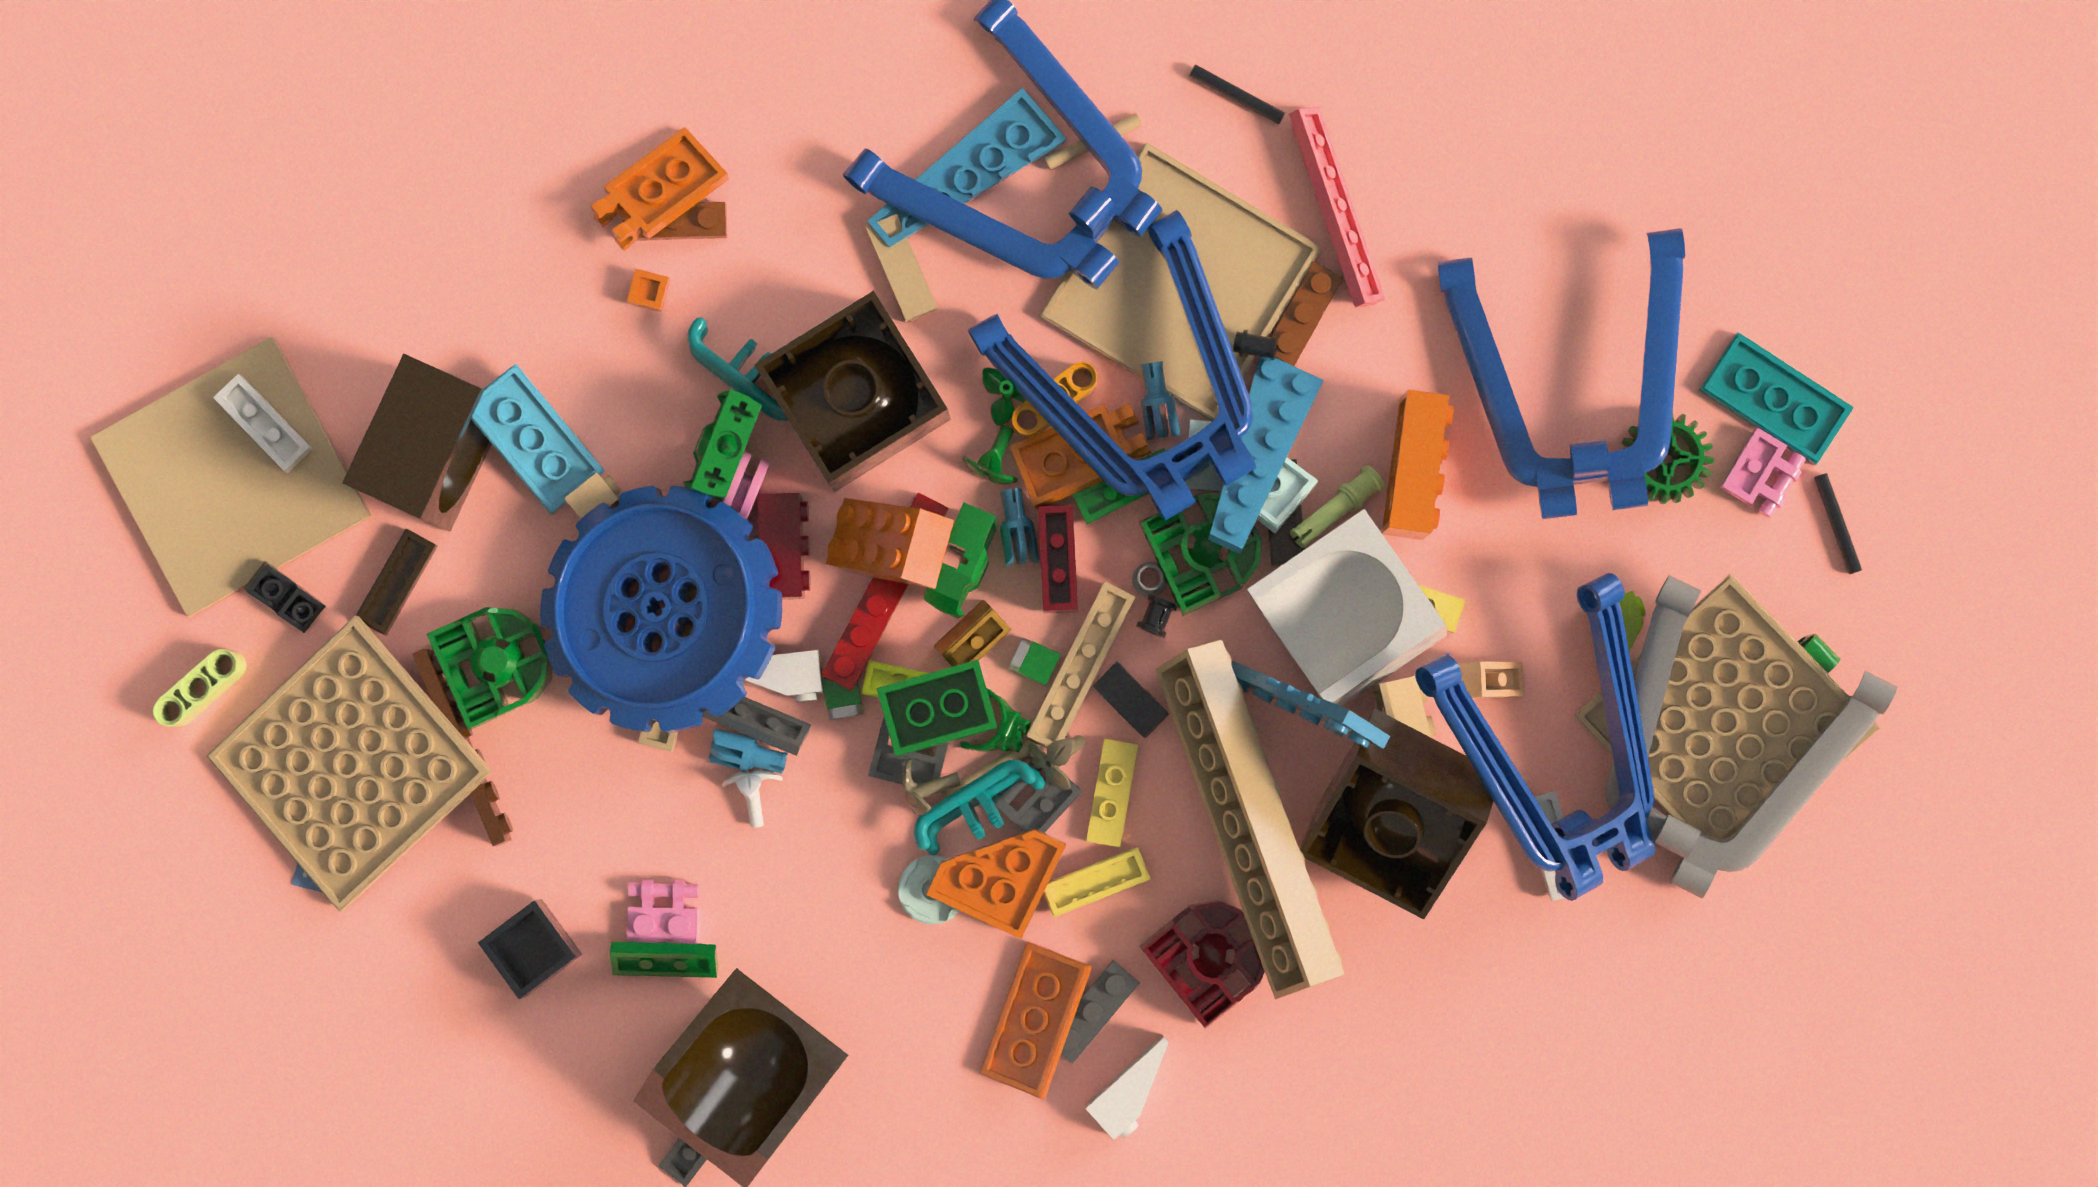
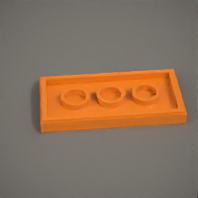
(1035, 1020)

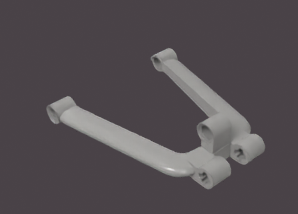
(1703, 853)

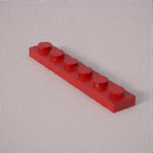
(870, 619)

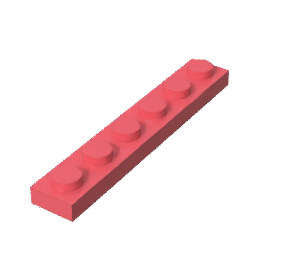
(1336, 206)

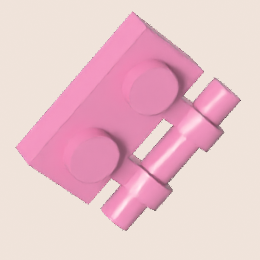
(1753, 467)
(663, 923)

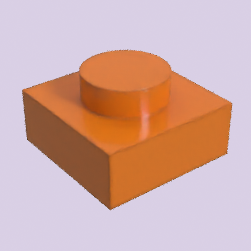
(648, 290)

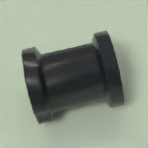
(1156, 616)

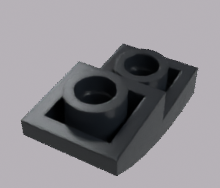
(284, 596)
(1131, 699)

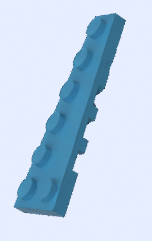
(986, 156)
(1280, 404)
(1336, 718)

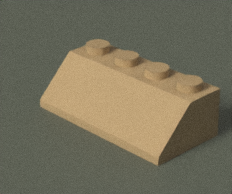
(1404, 702)

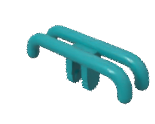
(729, 372)
(970, 796)

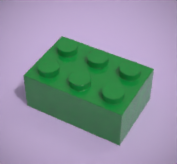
(937, 708)

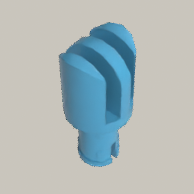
(1157, 398)
(1016, 525)
(744, 753)

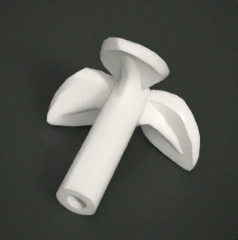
(749, 787)

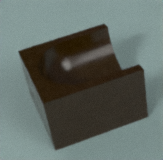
(853, 391)
(422, 444)
(1399, 817)
(740, 1078)

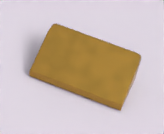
(973, 635)

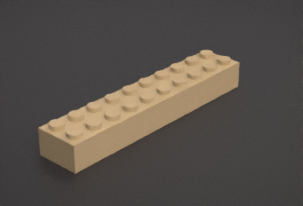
(1249, 819)

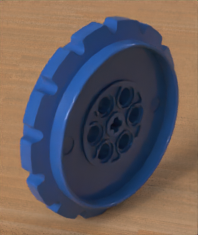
(728, 614)

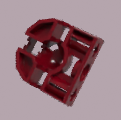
(1211, 965)

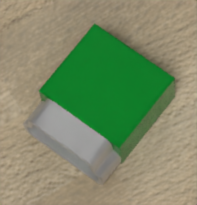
(1034, 661)
(841, 701)

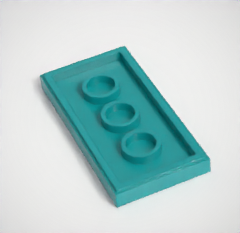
(1776, 398)

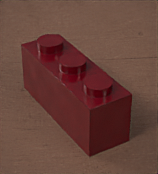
(782, 530)
(1058, 559)

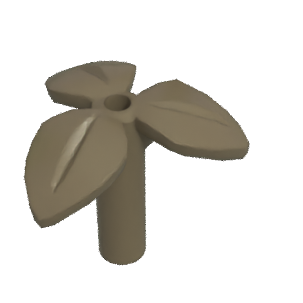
(1057, 755)
(916, 792)

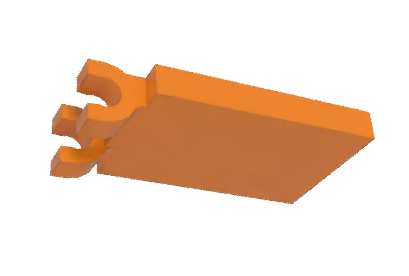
(659, 188)
(1056, 471)

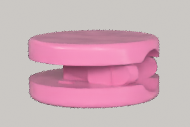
(745, 485)

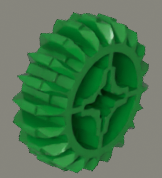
(1665, 472)

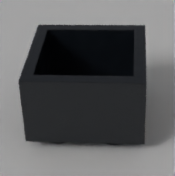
(530, 948)

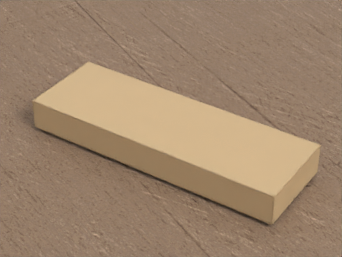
(902, 271)

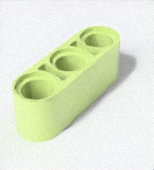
(183, 690)

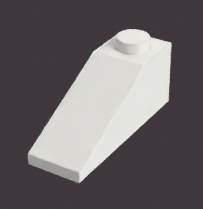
(794, 675)
(1125, 1096)

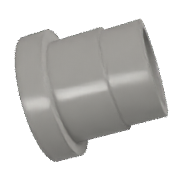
(1140, 588)

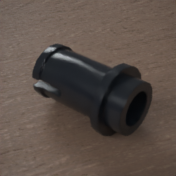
(1255, 345)

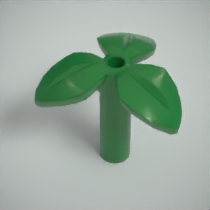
(996, 383)
(990, 462)

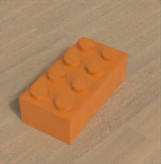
(1416, 463)
(889, 542)

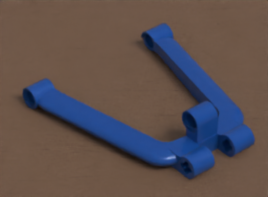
(1093, 213)
(1587, 460)
(1165, 473)
(1576, 839)

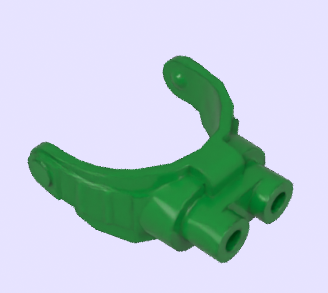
(1009, 733)

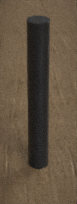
(1237, 94)
(1838, 523)

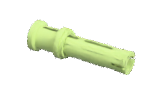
(1349, 497)

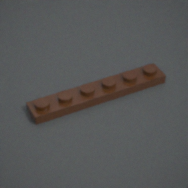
(486, 794)

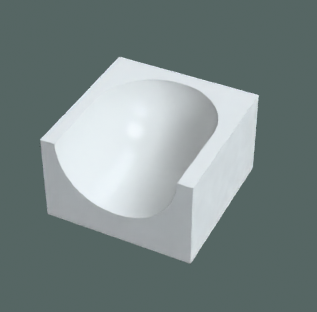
(1348, 610)

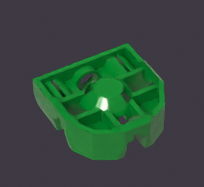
(723, 444)
(971, 538)
(1202, 558)
(461, 642)

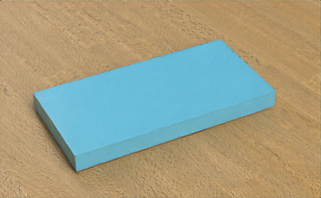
(533, 438)

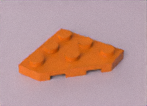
(1000, 879)

